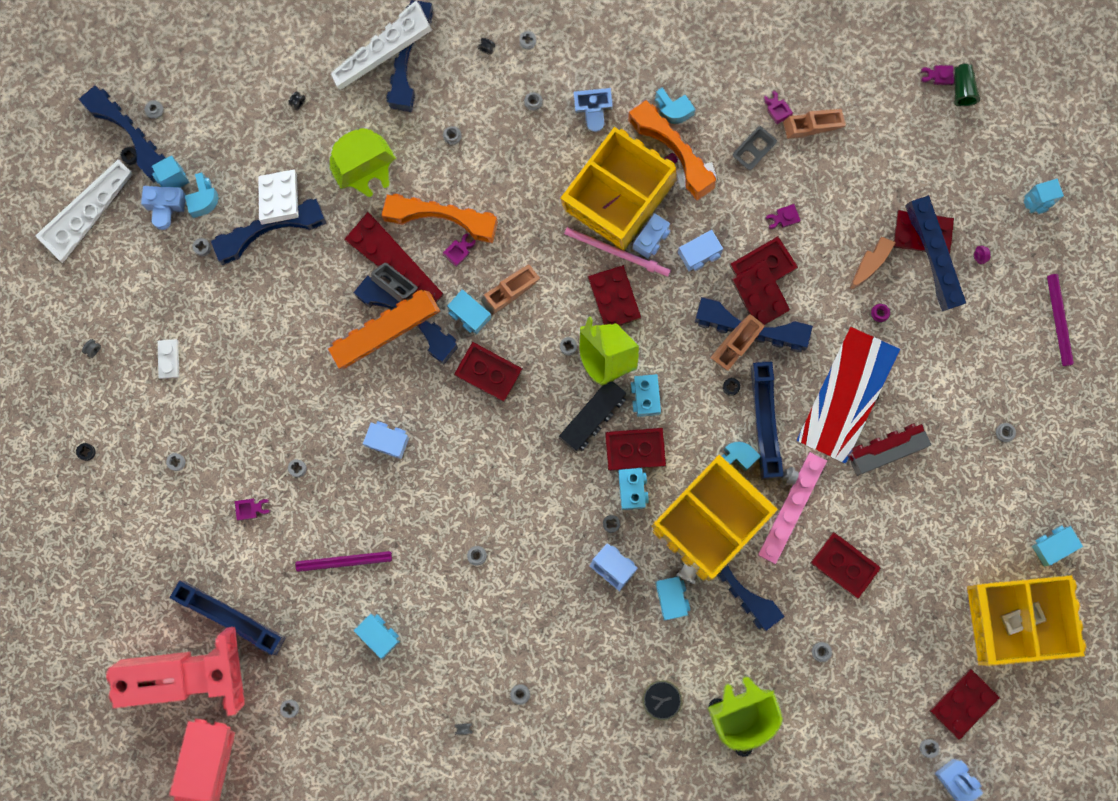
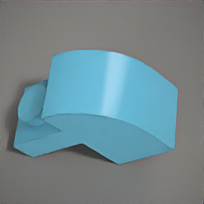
(676, 111)
(204, 200)
(741, 453)

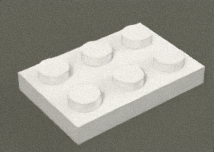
(278, 197)

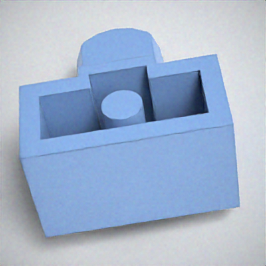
(593, 104)
(163, 203)
(958, 781)

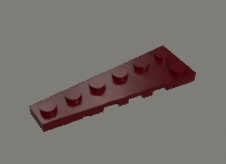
(379, 247)

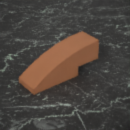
(813, 123)
(872, 261)
(510, 289)
(737, 342)

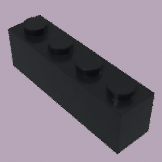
(592, 416)

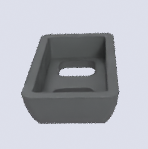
(748, 145)
(397, 281)

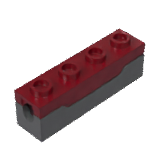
(888, 450)

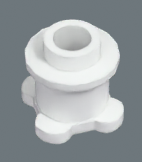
(688, 573)

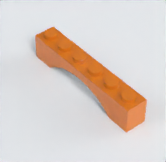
(649, 123)
(402, 210)

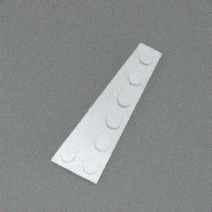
(395, 38)
(79, 216)

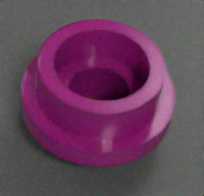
(982, 254)
(882, 307)

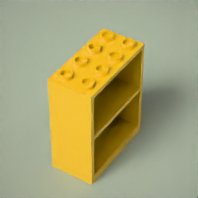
(616, 169)
(713, 518)
(1052, 639)

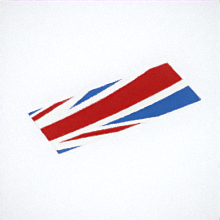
(848, 394)

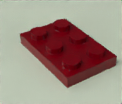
(907, 237)
(775, 255)
(760, 293)
(614, 296)
(488, 372)
(635, 449)
(845, 565)
(964, 704)

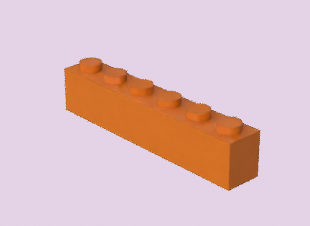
(384, 329)

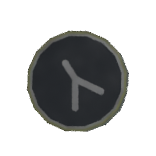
(662, 700)

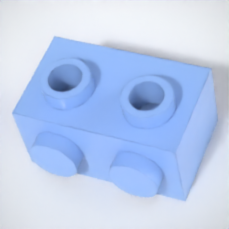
(651, 235)
(700, 251)
(386, 440)
(613, 566)

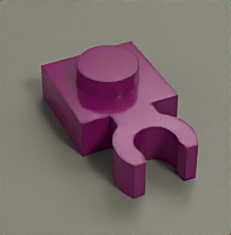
(940, 74)
(777, 109)
(786, 216)
(458, 251)
(248, 509)

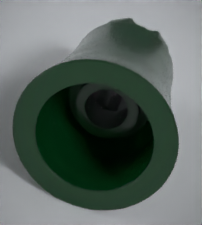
(965, 86)

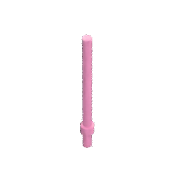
(650, 265)

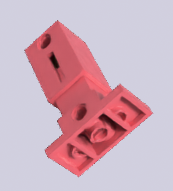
(180, 675)
(202, 762)

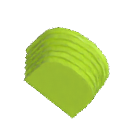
(359, 158)
(607, 352)
(748, 718)

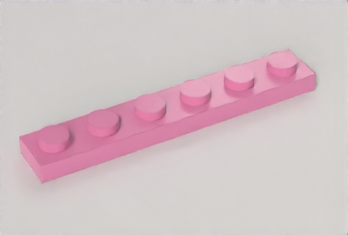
(792, 508)

